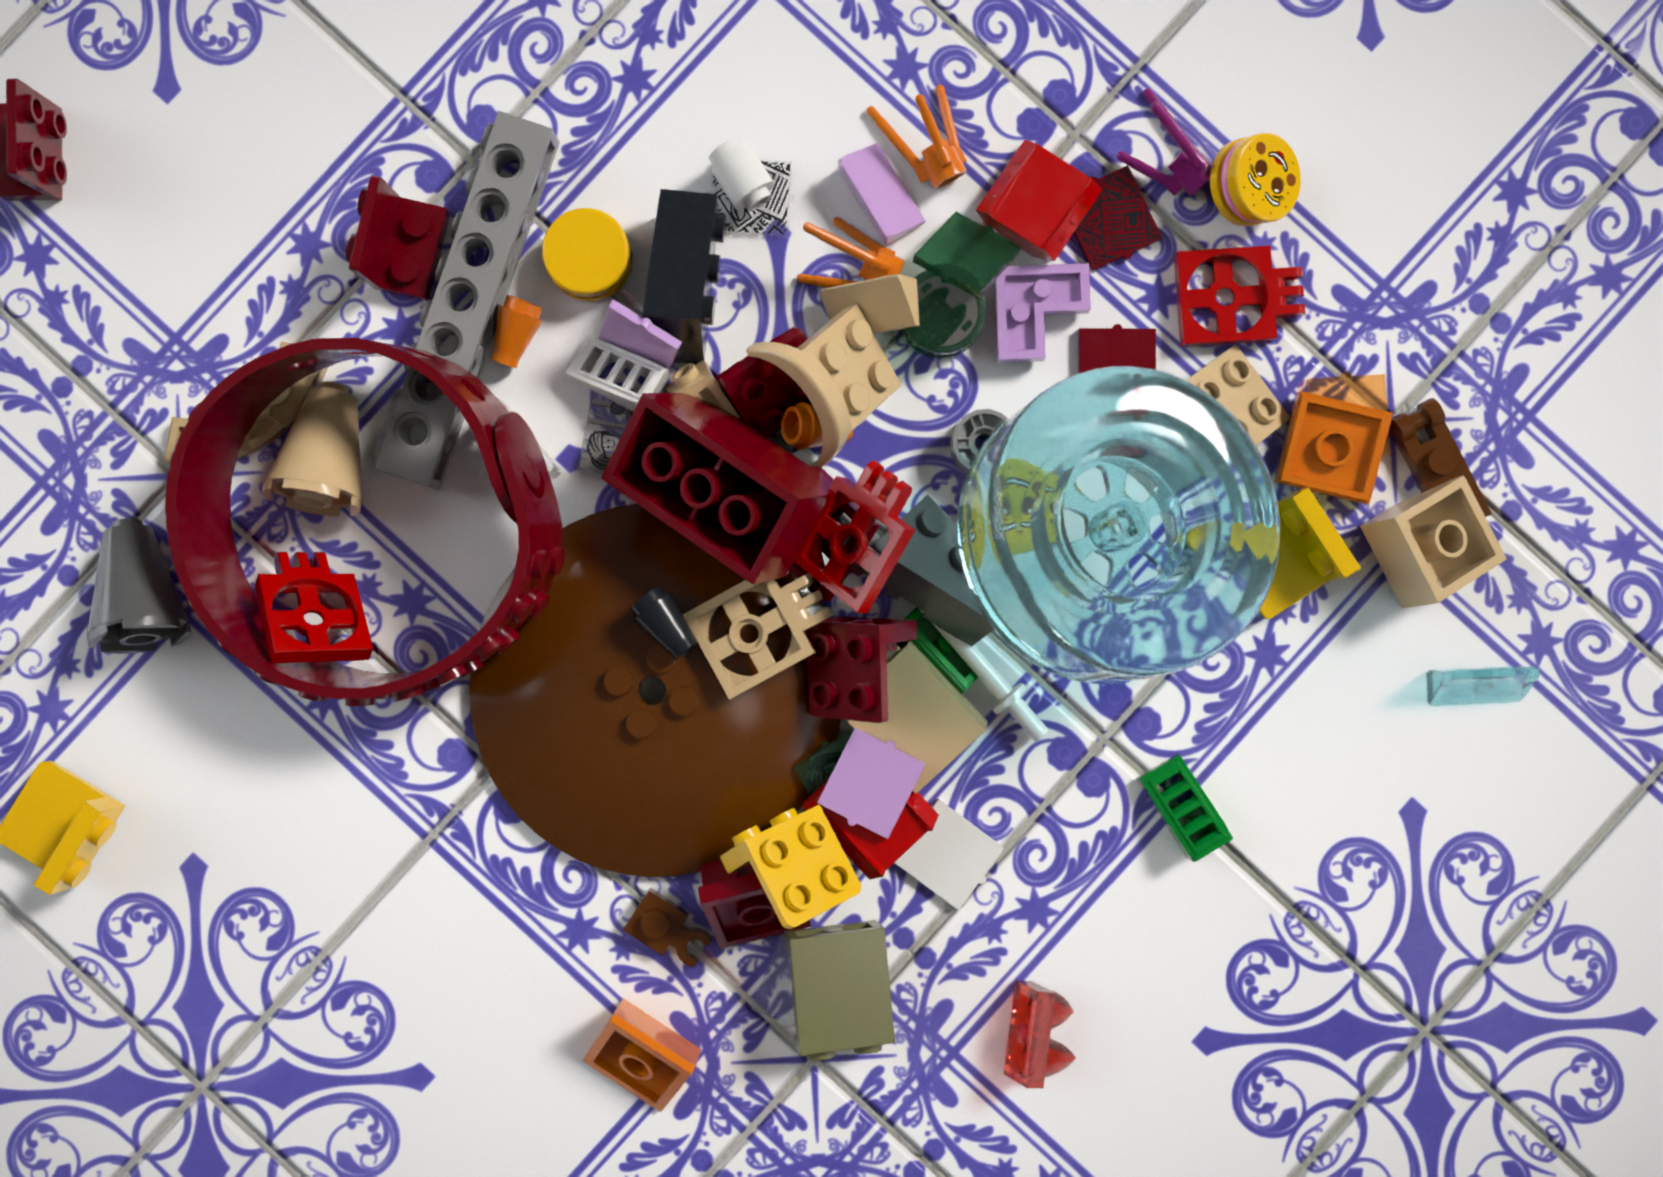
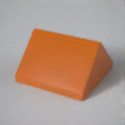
(643, 1055)

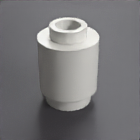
(741, 174)

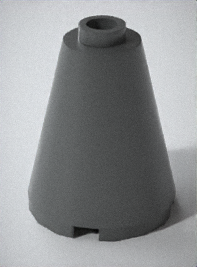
(134, 593)

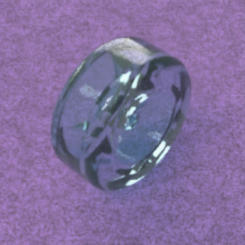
(1200, 479)

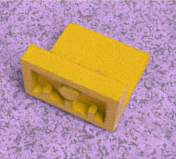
(1308, 553)

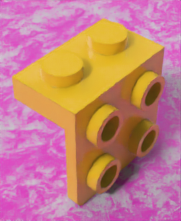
(59, 825)
(796, 865)

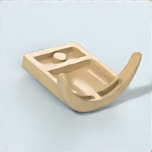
(840, 374)

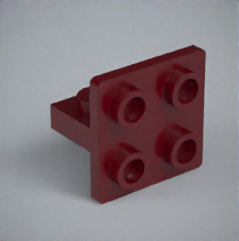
(762, 389)

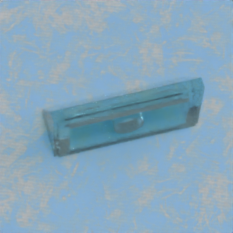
(1479, 685)

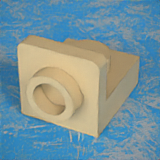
(699, 382)

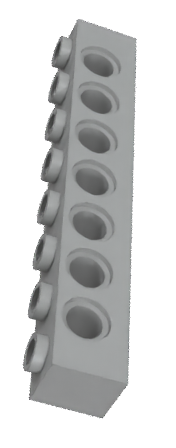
(504, 141)

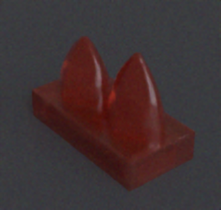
(1030, 1050)

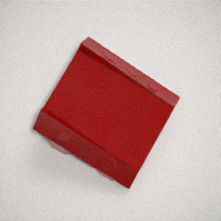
(1038, 201)
(871, 851)

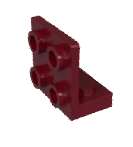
(31, 145)
(396, 241)
(851, 666)

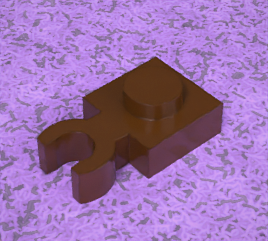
(660, 924)

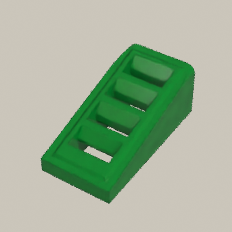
(1206, 844)

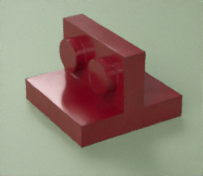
(737, 905)

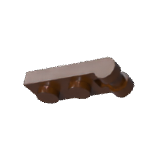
(1436, 458)

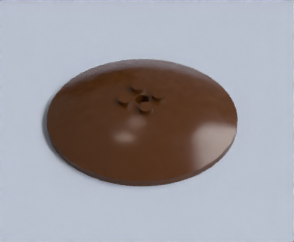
(599, 765)

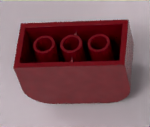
(718, 483)

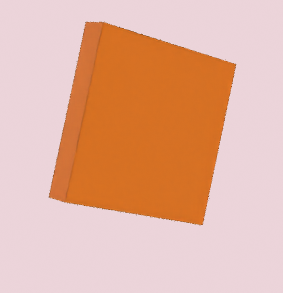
(1333, 447)

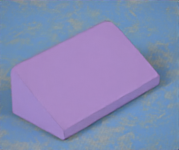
(880, 193)

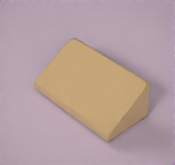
(885, 301)

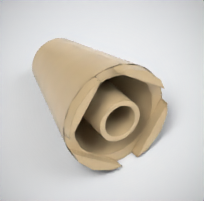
(320, 455)

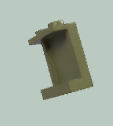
(840, 989)

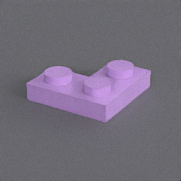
(1025, 296)

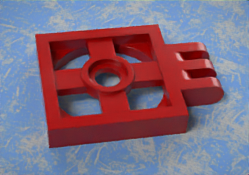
(1269, 294)
(879, 499)
(307, 583)

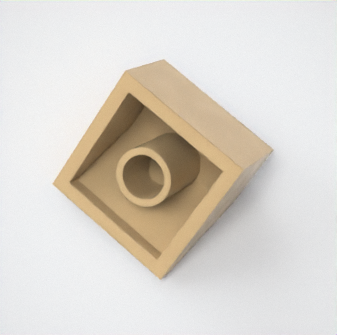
(1433, 543)

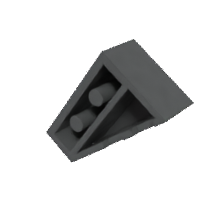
(932, 574)

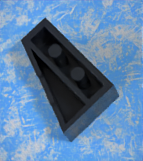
(684, 269)

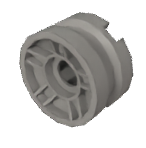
(963, 438)

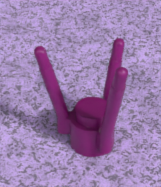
(1189, 166)

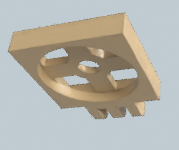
(790, 611)

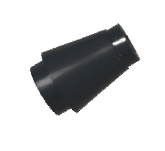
(664, 622)

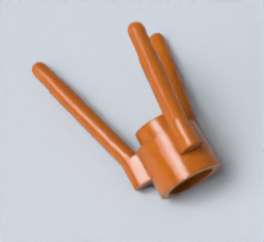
(942, 159)
(877, 261)

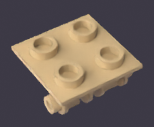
(1242, 392)

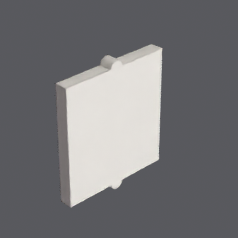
(951, 856)

